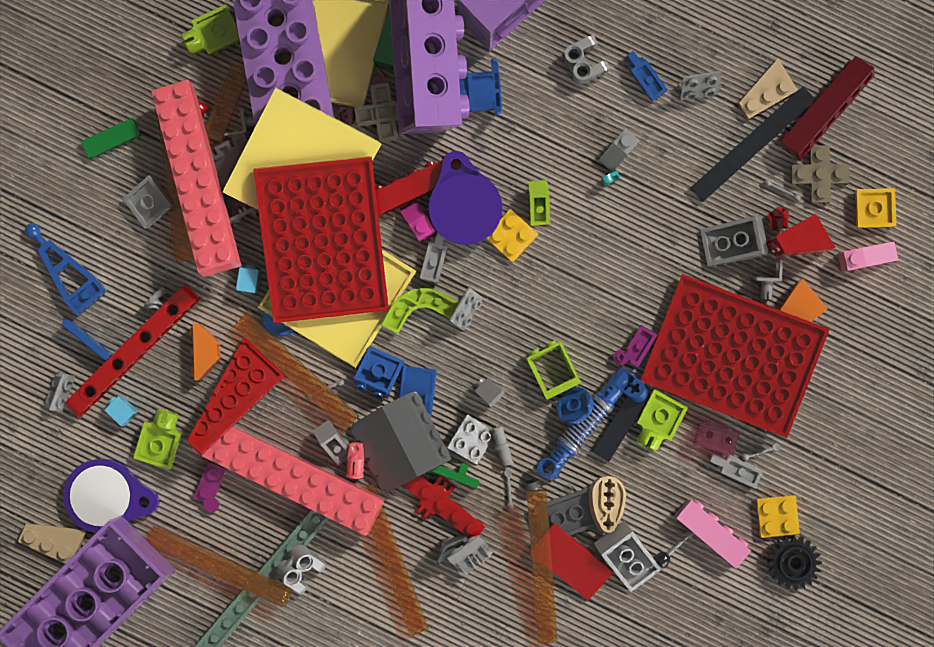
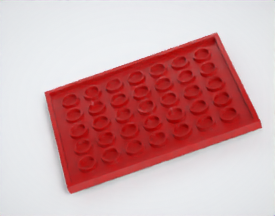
(321, 239)
(735, 355)

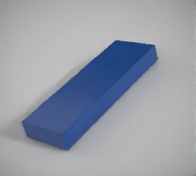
(88, 340)

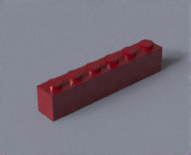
(827, 108)

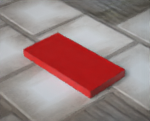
(576, 563)

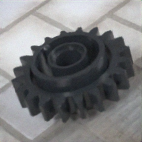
(806, 562)

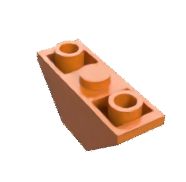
(204, 350)

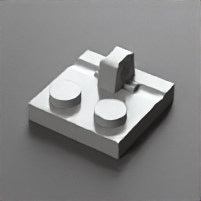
(148, 201)

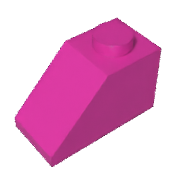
(417, 221)

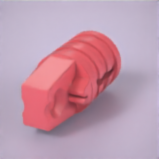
(355, 461)

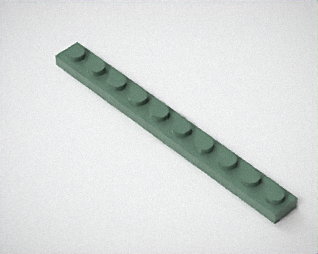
(247, 601)

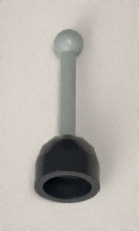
(663, 558)

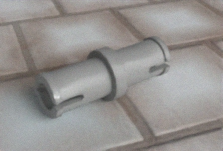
(502, 446)

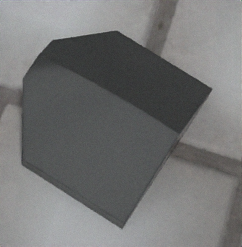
(448, 546)

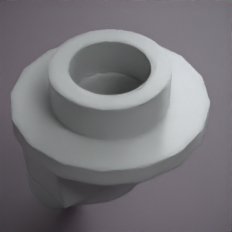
(153, 303)

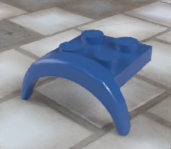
(483, 90)

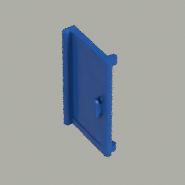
(419, 380)

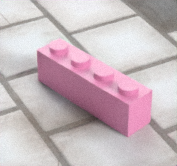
(712, 533)

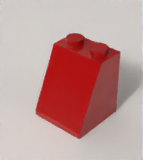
(801, 239)

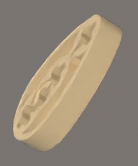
(617, 503)

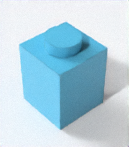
(248, 279)
(121, 410)

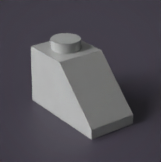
(619, 150)
(488, 391)
(332, 442)

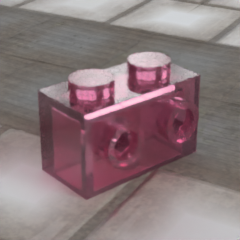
(716, 438)

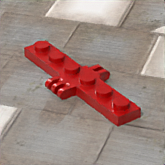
(435, 500)

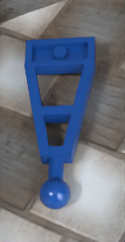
(83, 296)

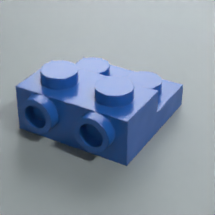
(378, 373)

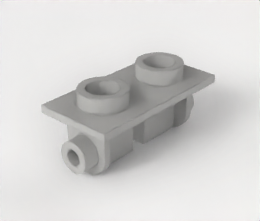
(63, 384)

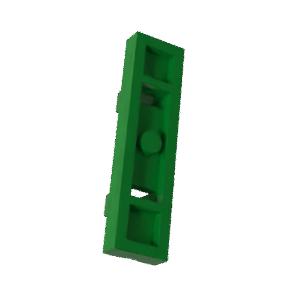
(459, 476)

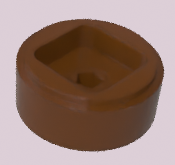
(346, 115)

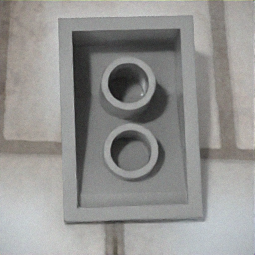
(734, 241)
(627, 556)

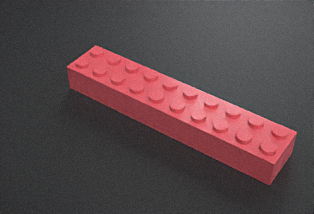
(196, 178)
(296, 479)

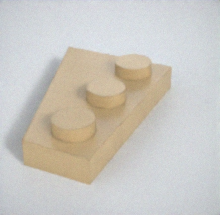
(768, 91)
(53, 541)

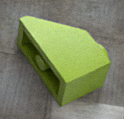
(539, 202)

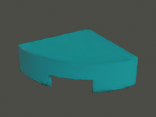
(610, 178)

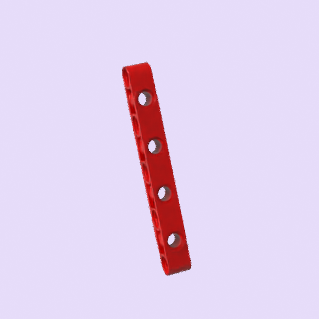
(132, 351)

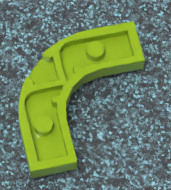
(417, 299)

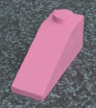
(867, 256)

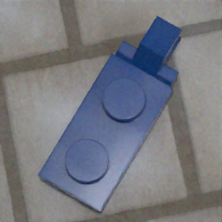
(646, 76)

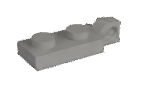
(434, 259)
(737, 469)

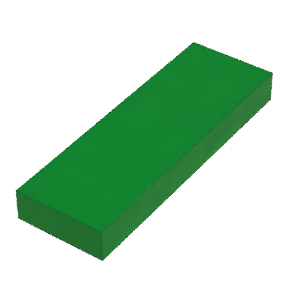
(111, 138)

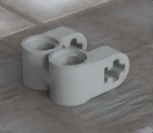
(581, 62)
(300, 561)

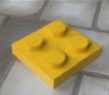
(875, 208)
(512, 235)
(777, 516)

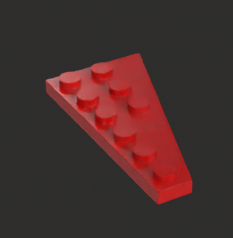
(238, 391)

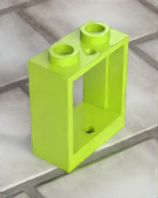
(562, 387)

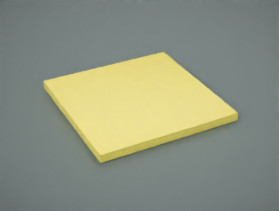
(348, 41)
(290, 135)
(351, 335)

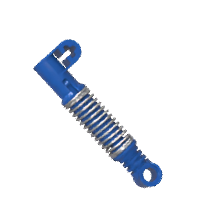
(578, 433)

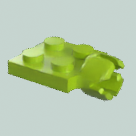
(211, 32)
(659, 420)
(159, 440)

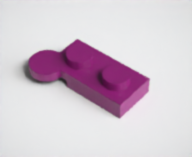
(637, 347)
(209, 486)

